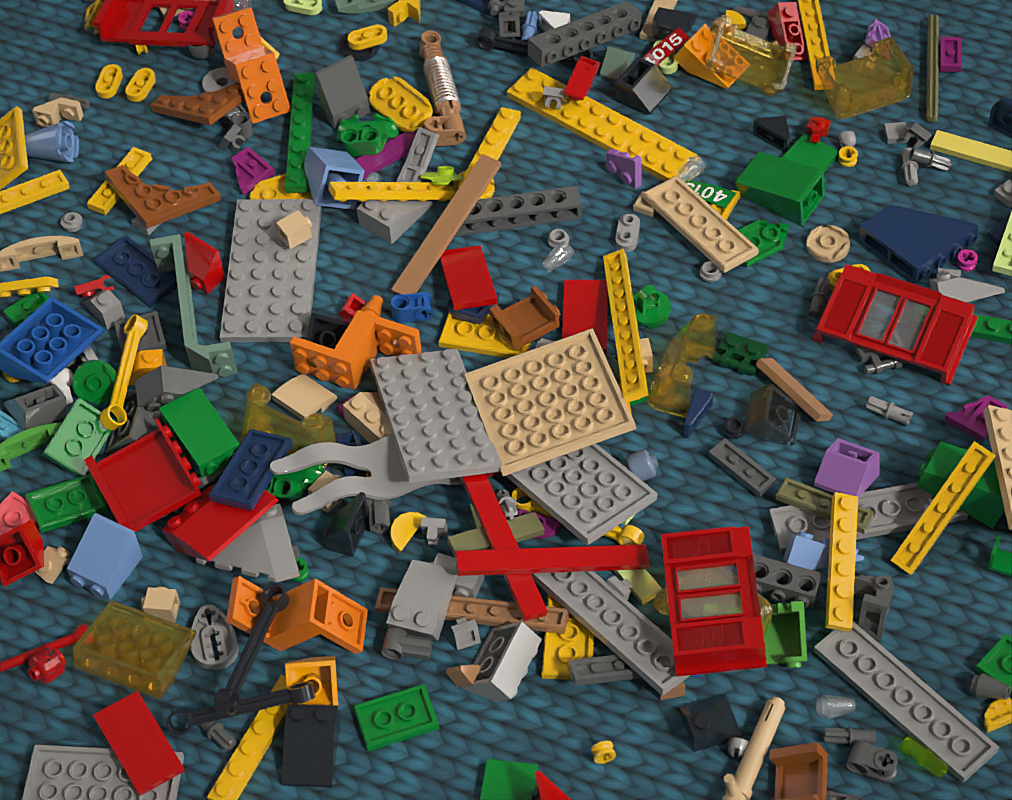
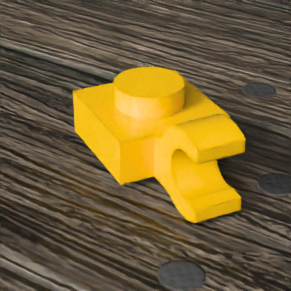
(91, 13)

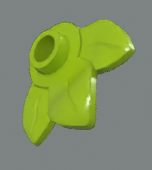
(442, 176)

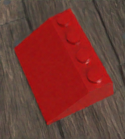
(211, 526)

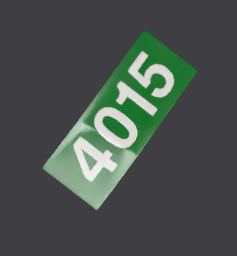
(712, 193)

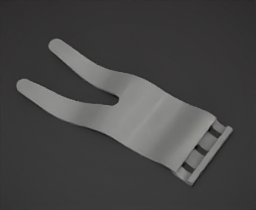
(378, 458)

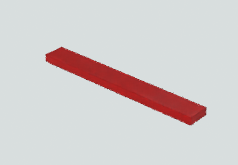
(501, 537)
(551, 560)

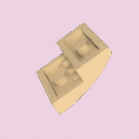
(303, 396)

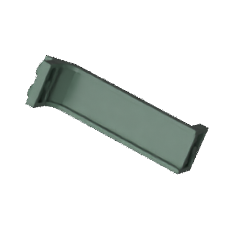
(205, 358)

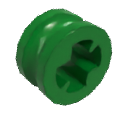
(304, 572)

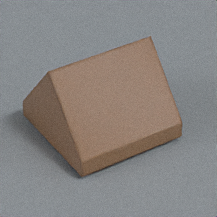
(464, 674)

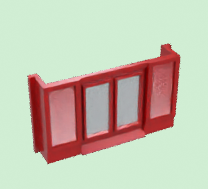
(898, 320)
(713, 601)

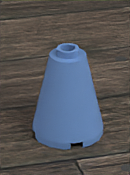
(53, 143)

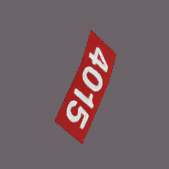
(666, 46)

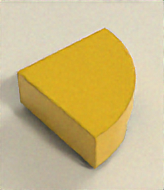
(737, 19)

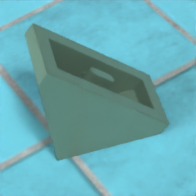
(615, 63)

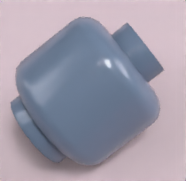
(642, 464)

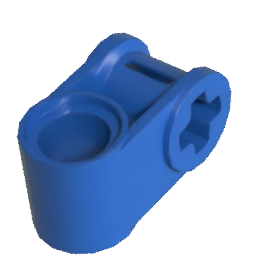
(410, 307)

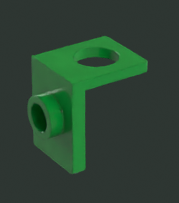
(1000, 560)

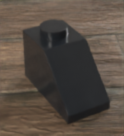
(668, 20)

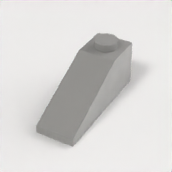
(963, 288)

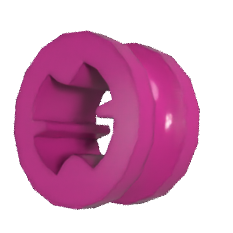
(183, 17)
(971, 263)

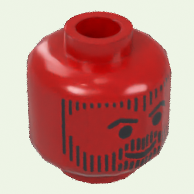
(46, 665)

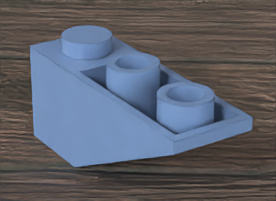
(809, 553)

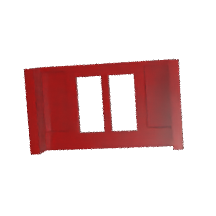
(124, 19)

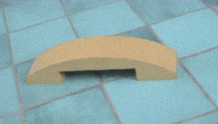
(38, 248)

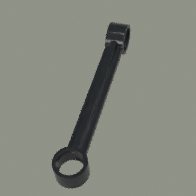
(516, 45)
(294, 694)
(228, 698)

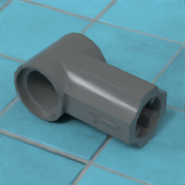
(379, 515)
(399, 644)

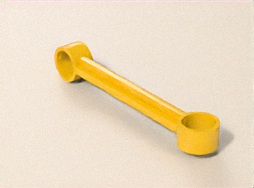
(134, 329)
(625, 536)

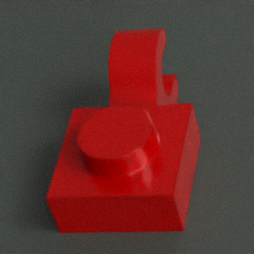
(818, 127)
(88, 288)

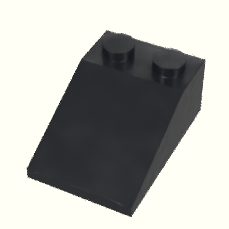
(310, 745)

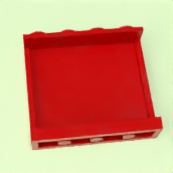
(145, 479)

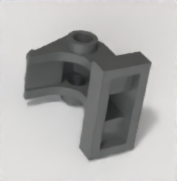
(877, 598)

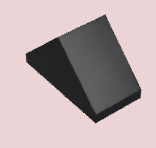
(773, 131)

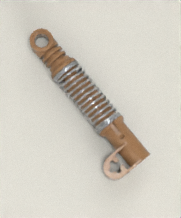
(442, 91)

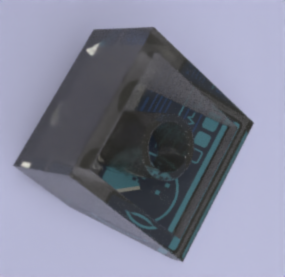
(772, 416)

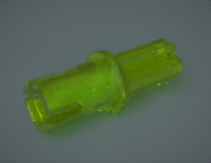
(924, 757)

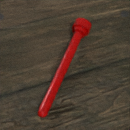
(57, 644)

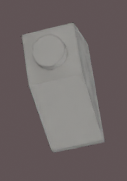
(105, 308)

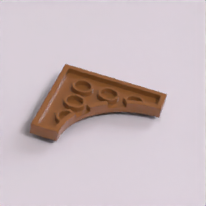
(200, 108)
(156, 202)

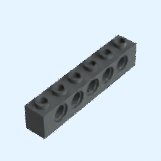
(584, 33)
(523, 210)

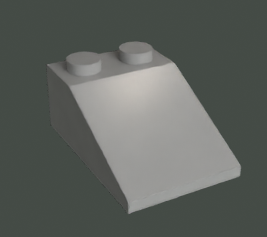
(390, 217)
(423, 600)

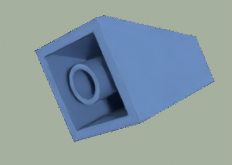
(330, 166)
(104, 557)

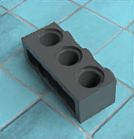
(793, 576)

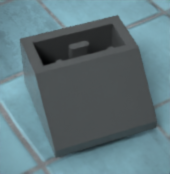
(38, 407)

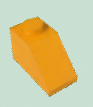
(145, 362)

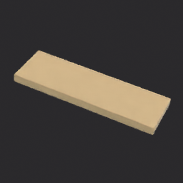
(700, 224)

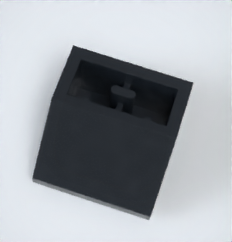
(642, 86)

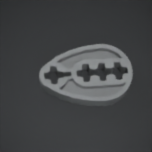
(225, 637)

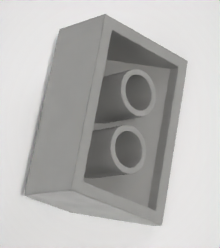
(504, 661)

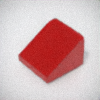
(351, 306)

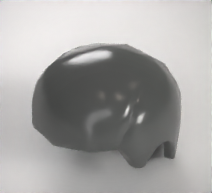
(202, 51)

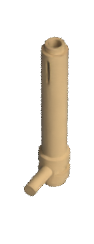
(740, 785)

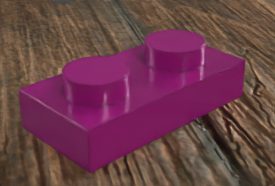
(950, 54)

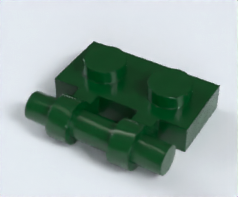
(742, 349)

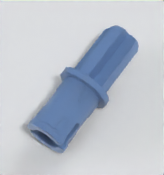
(529, 27)

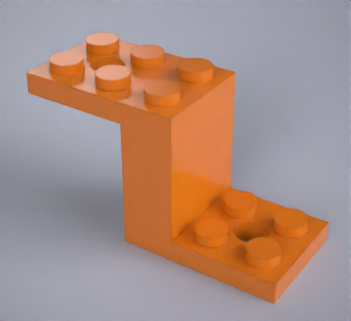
(251, 65)
(354, 350)
(310, 612)

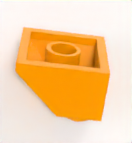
(320, 672)

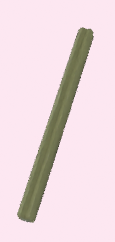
(932, 68)

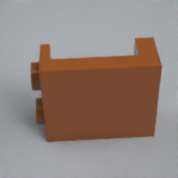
(525, 319)
(800, 772)

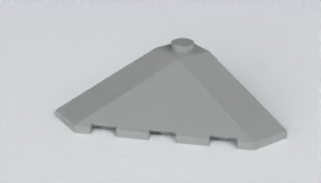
(261, 549)

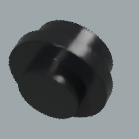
(734, 428)

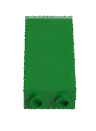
(782, 186)
(199, 432)
(983, 501)

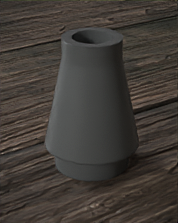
(988, 687)

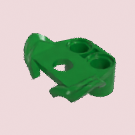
(366, 136)
(297, 480)

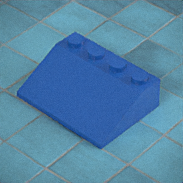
(46, 342)

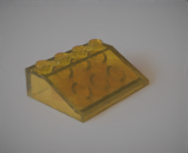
(133, 649)

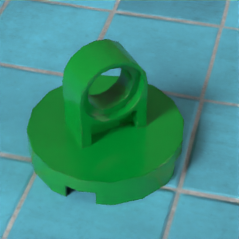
(651, 307)
(94, 381)

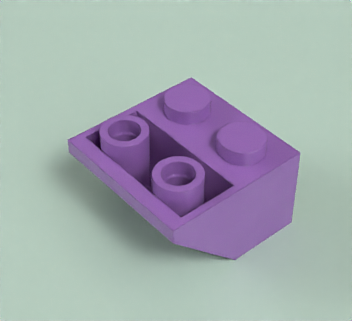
(847, 468)

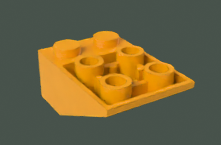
(693, 58)

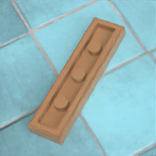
(794, 389)

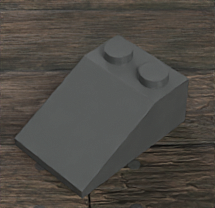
(341, 92)
(167, 384)

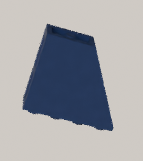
(916, 240)

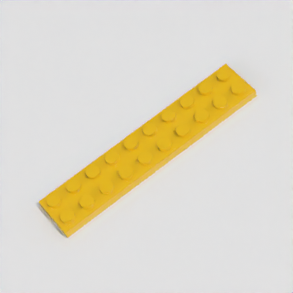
(601, 126)

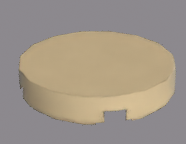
(828, 243)

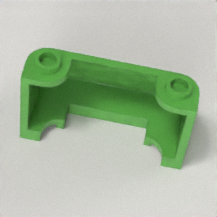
(786, 635)

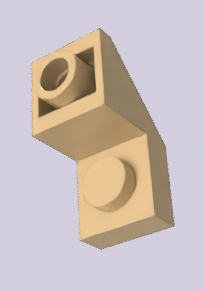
(53, 111)

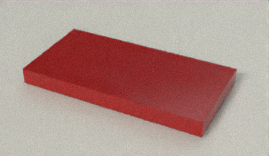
(467, 278)
(586, 308)
(138, 743)

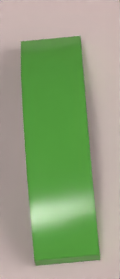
(26, 442)

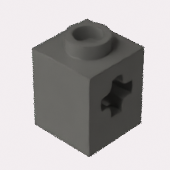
(509, 24)

